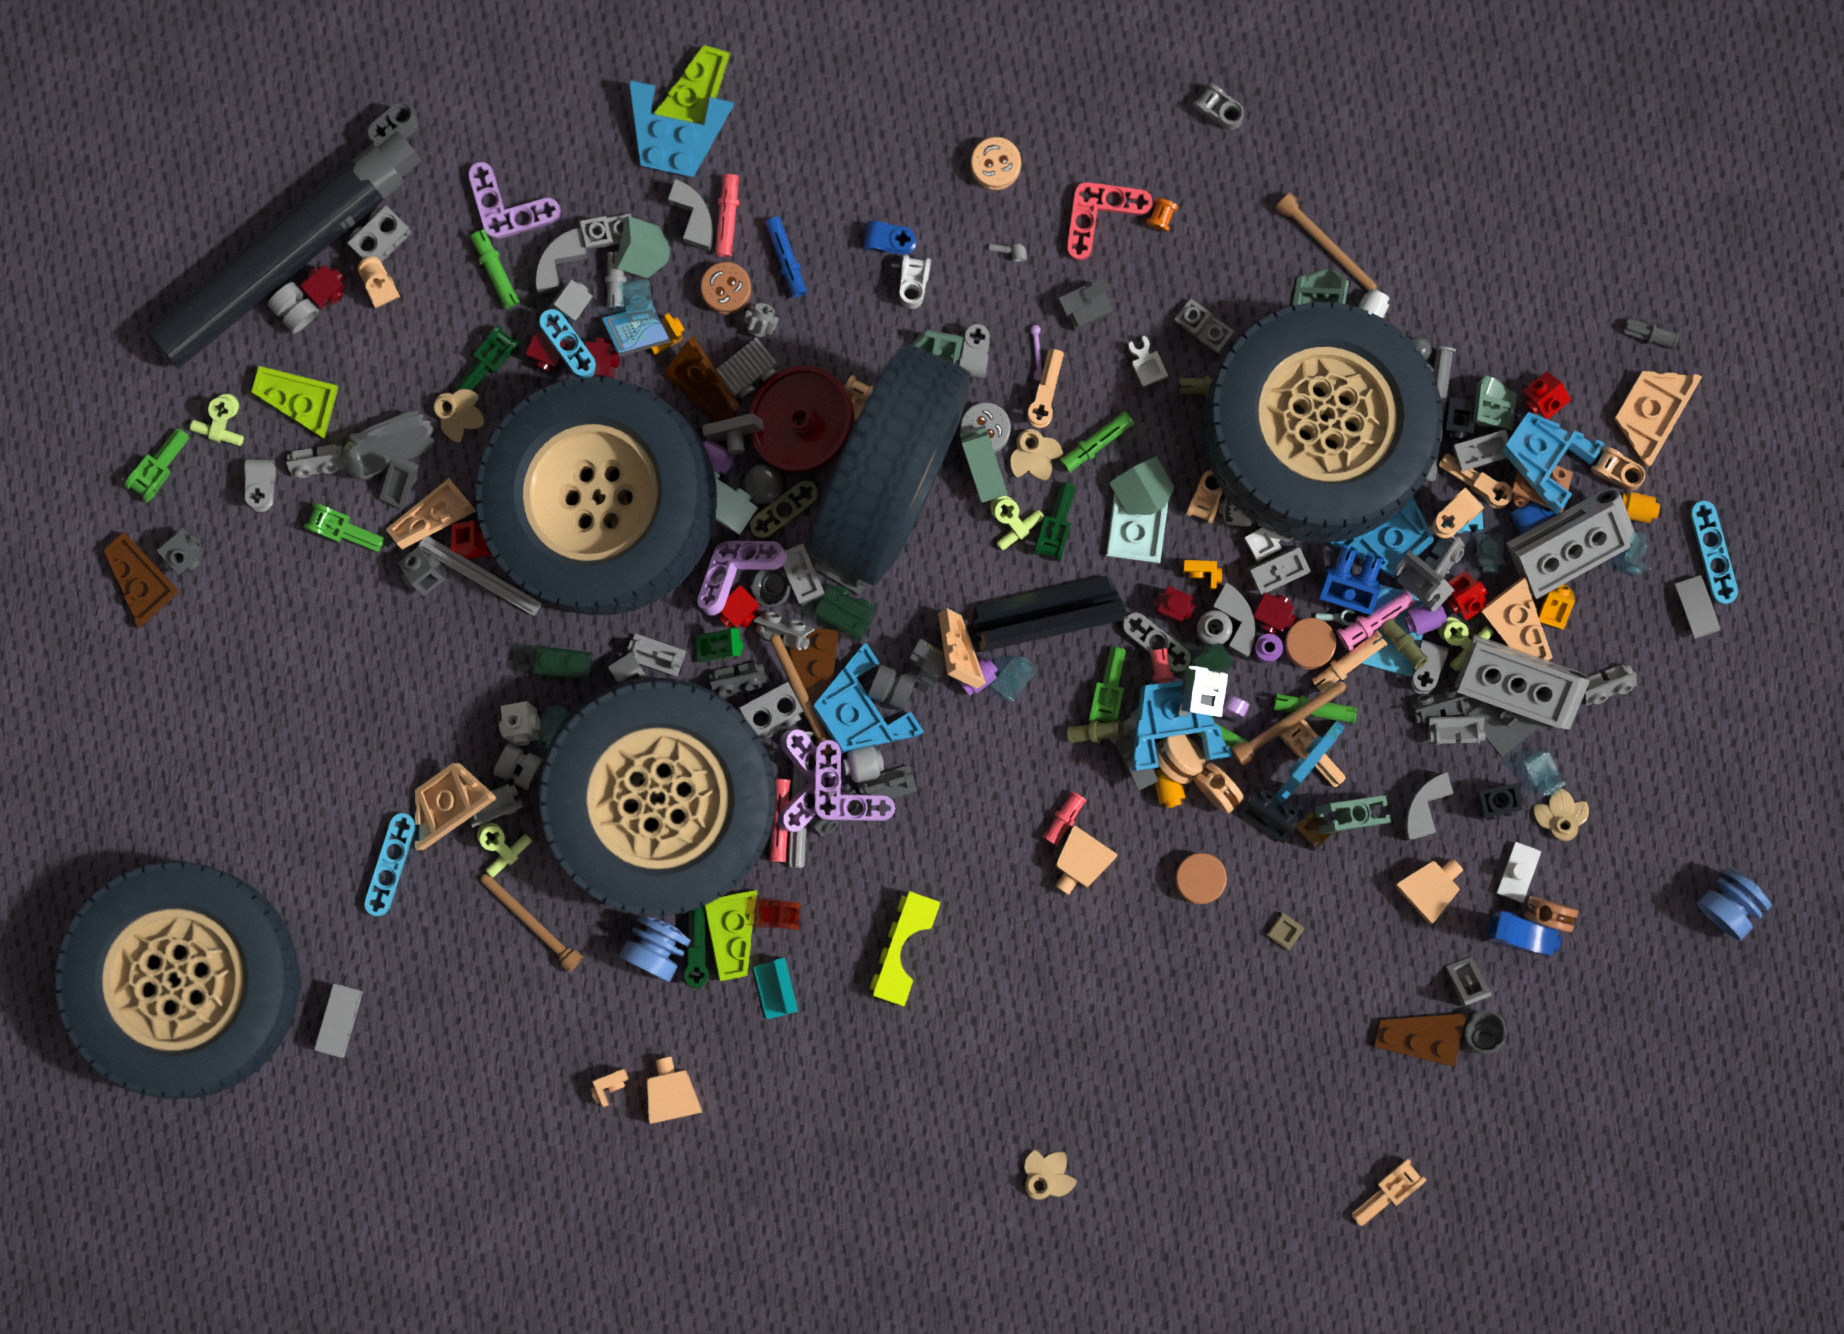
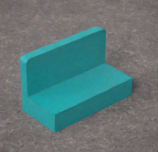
(775, 988)

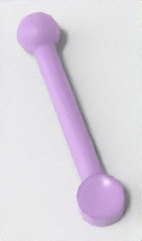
(1035, 330)

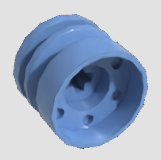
(1737, 900)
(655, 947)

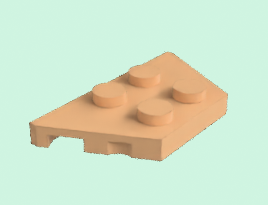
(1653, 410)
(447, 803)

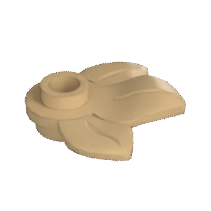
(462, 414)
(1037, 458)
(1559, 811)
(1051, 1172)

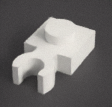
(1148, 366)
(1264, 543)

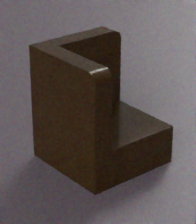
(1309, 830)

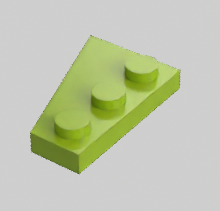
(701, 80)
(298, 397)
(730, 933)

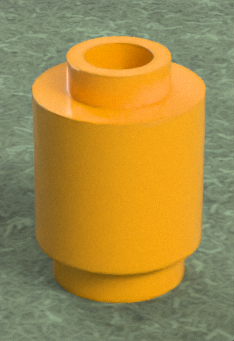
(1641, 507)
(1168, 791)

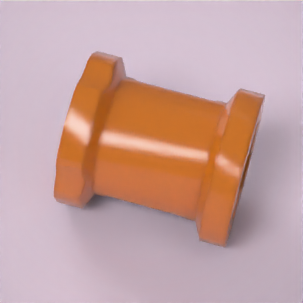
(1162, 214)

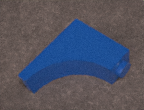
(1522, 934)

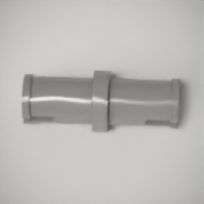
(615, 280)

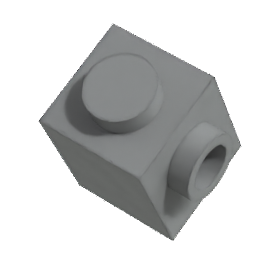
(571, 300)

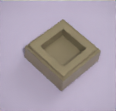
(1285, 931)

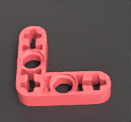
(1090, 209)

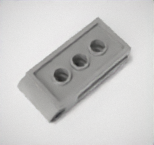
(1572, 542)
(1554, 707)

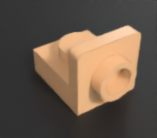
(612, 1082)

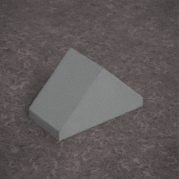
(1468, 981)

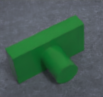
(718, 645)

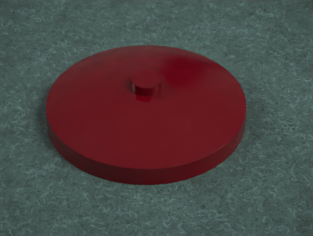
(803, 418)

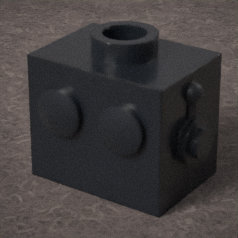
(1510, 799)

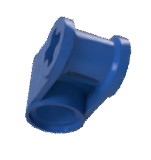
(885, 236)
(1531, 516)

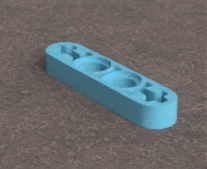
(1710, 553)
(385, 863)

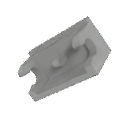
(1278, 570)
(802, 575)
(1422, 581)

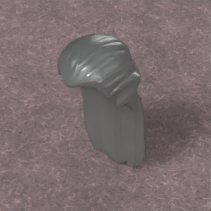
(372, 449)

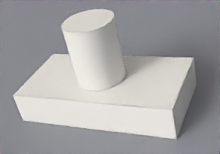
(1518, 872)

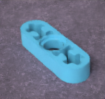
(562, 324)

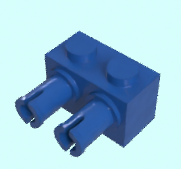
(1349, 589)

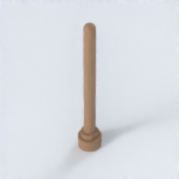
(1290, 208)
(800, 692)
(1244, 751)
(568, 957)

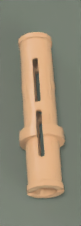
(1349, 661)

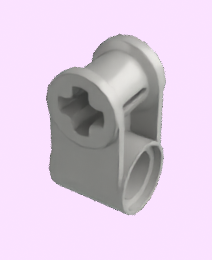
(1218, 105)
(975, 356)
(260, 477)
(1437, 656)

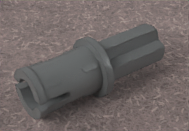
(1651, 333)

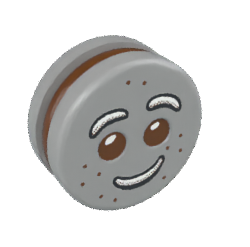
(995, 420)

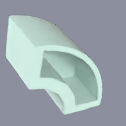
(733, 507)

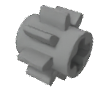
(760, 320)

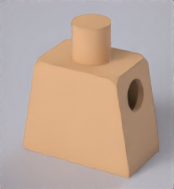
(1082, 860)
(1431, 888)
(671, 1093)

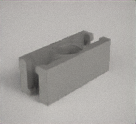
(338, 1020)

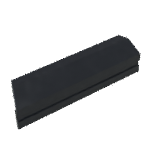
(1046, 613)

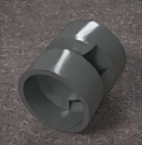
(892, 687)

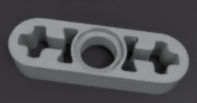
(1156, 631)

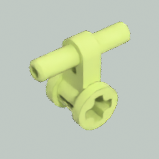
(217, 430)
(1020, 529)
(1460, 638)
(508, 855)

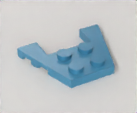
(673, 142)
(1538, 448)
(1394, 538)
(852, 716)
(1159, 719)
(1303, 766)

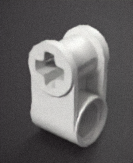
(914, 276)

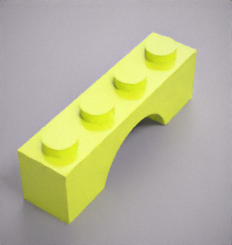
(916, 915)

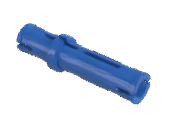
(786, 258)

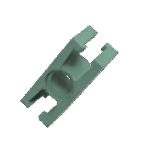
(983, 463)
(1359, 819)

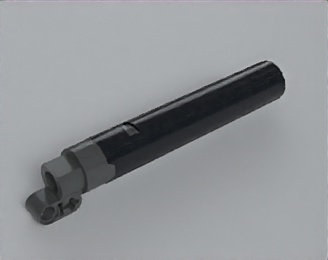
(290, 241)

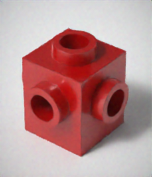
(1546, 395)
(1471, 597)

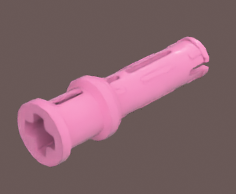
(1366, 625)

